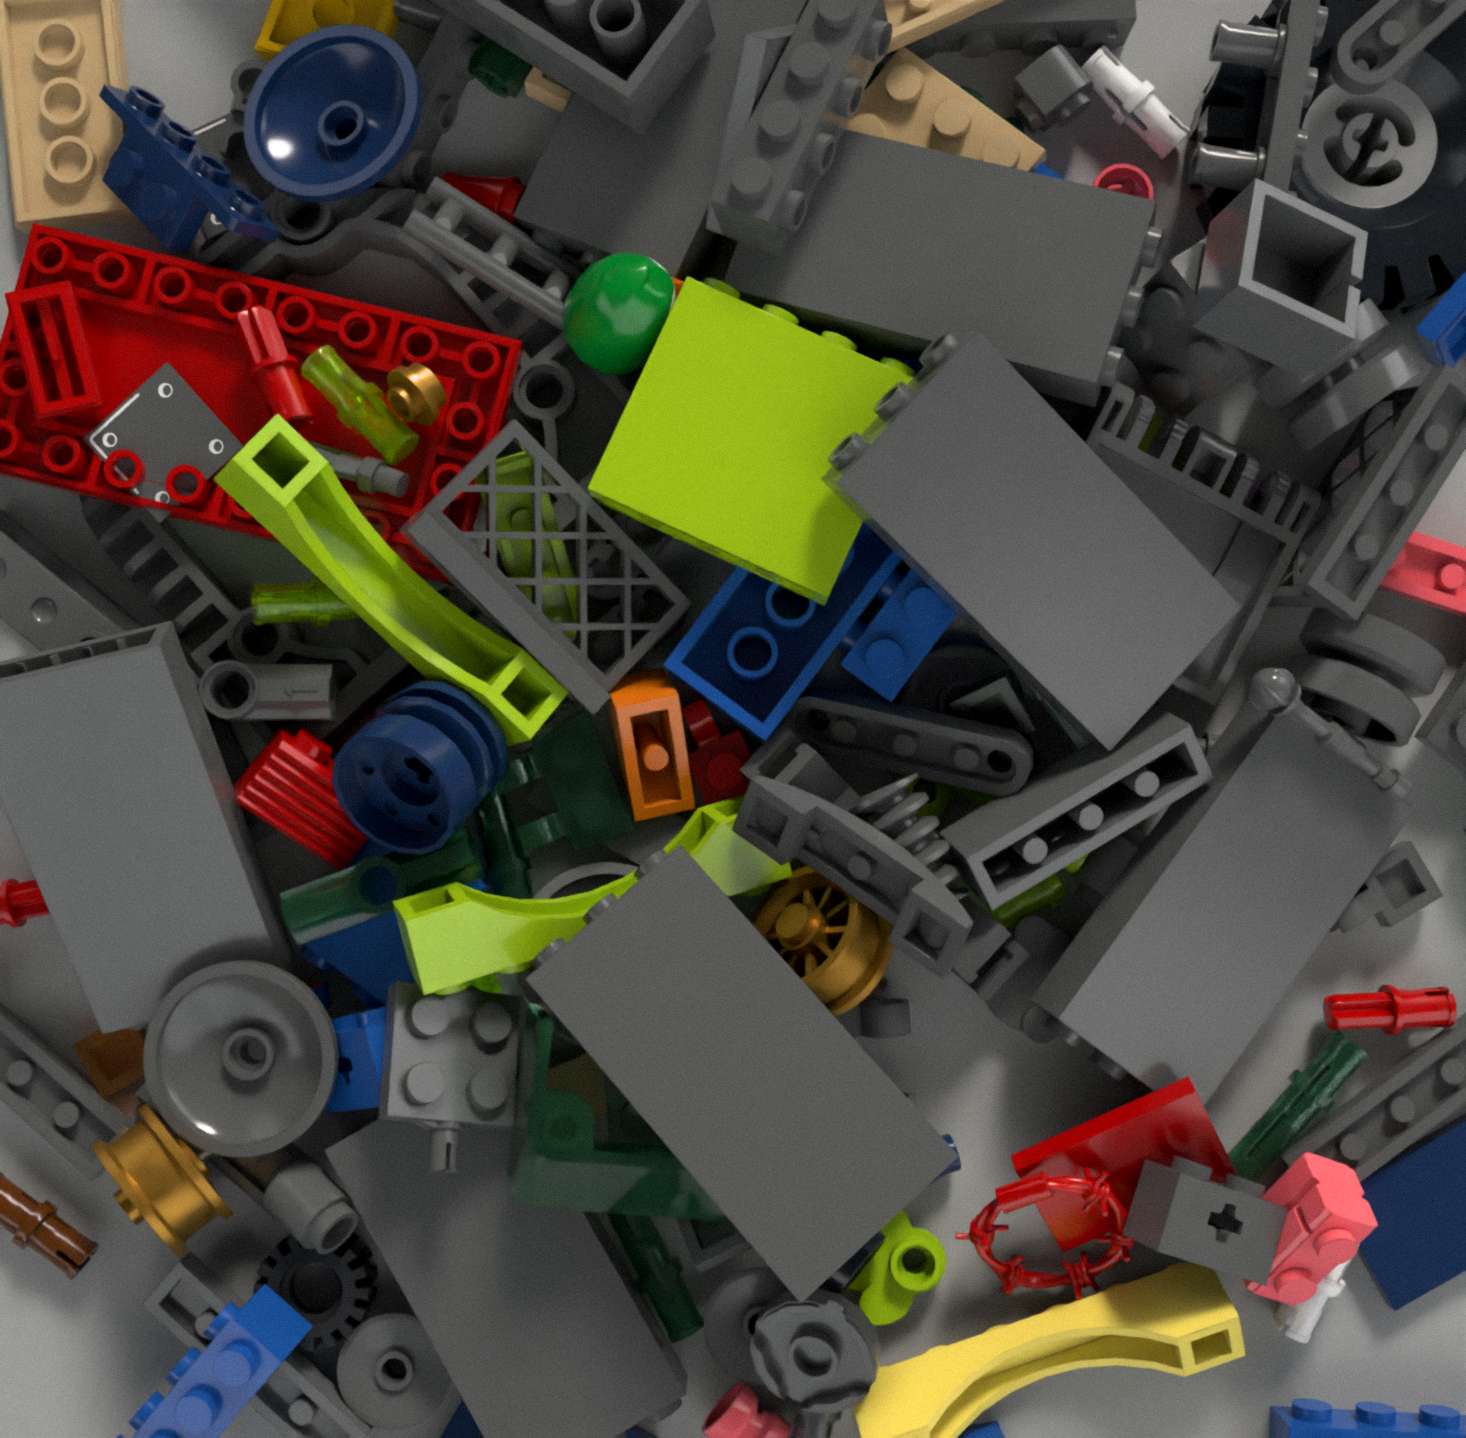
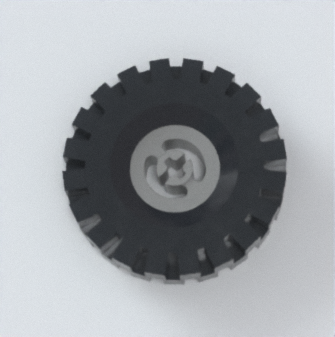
(1415, 154)

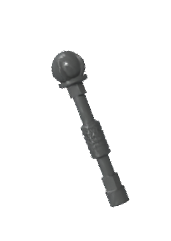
(1280, 695)

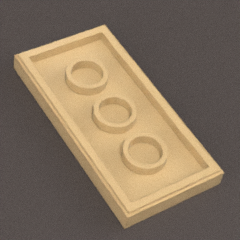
(55, 122)

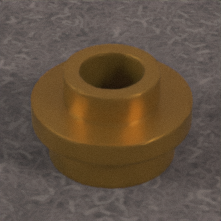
(415, 394)

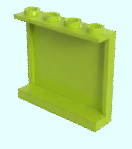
(737, 434)

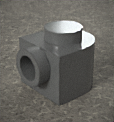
(1051, 91)

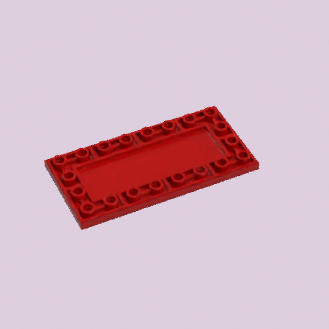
(177, 311)

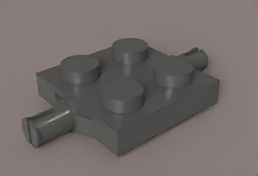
(449, 1064)

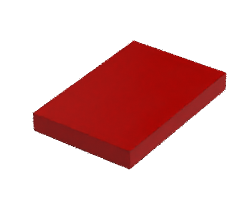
(1118, 1142)

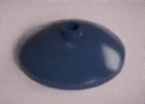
(332, 113)

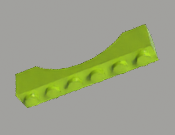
(311, 514)
(467, 933)

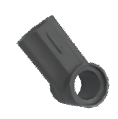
(275, 691)

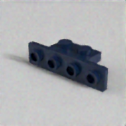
(171, 179)

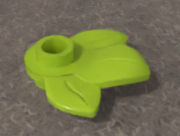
(890, 1286)

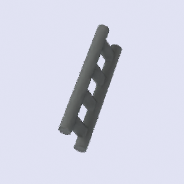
(494, 266)

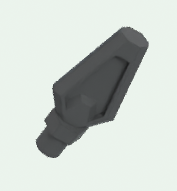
(369, 473)

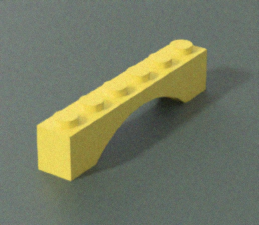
(1160, 1322)

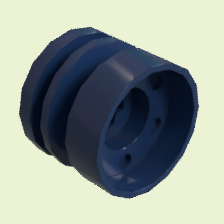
(420, 767)

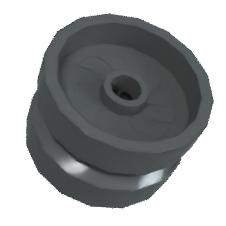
(1342, 384)
(1365, 674)

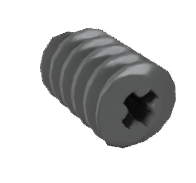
(894, 814)

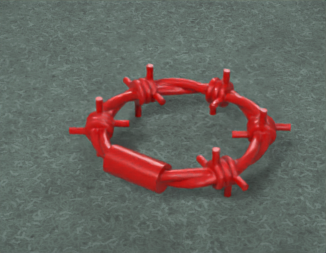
(1035, 1189)

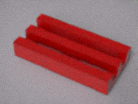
(70, 403)

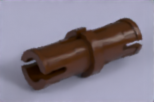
(42, 1230)

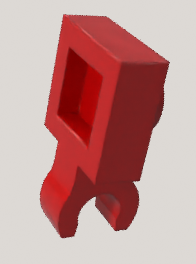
(718, 759)

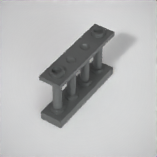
(50, 598)

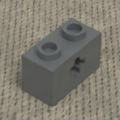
(1205, 1221)

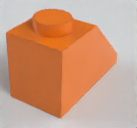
(650, 744)

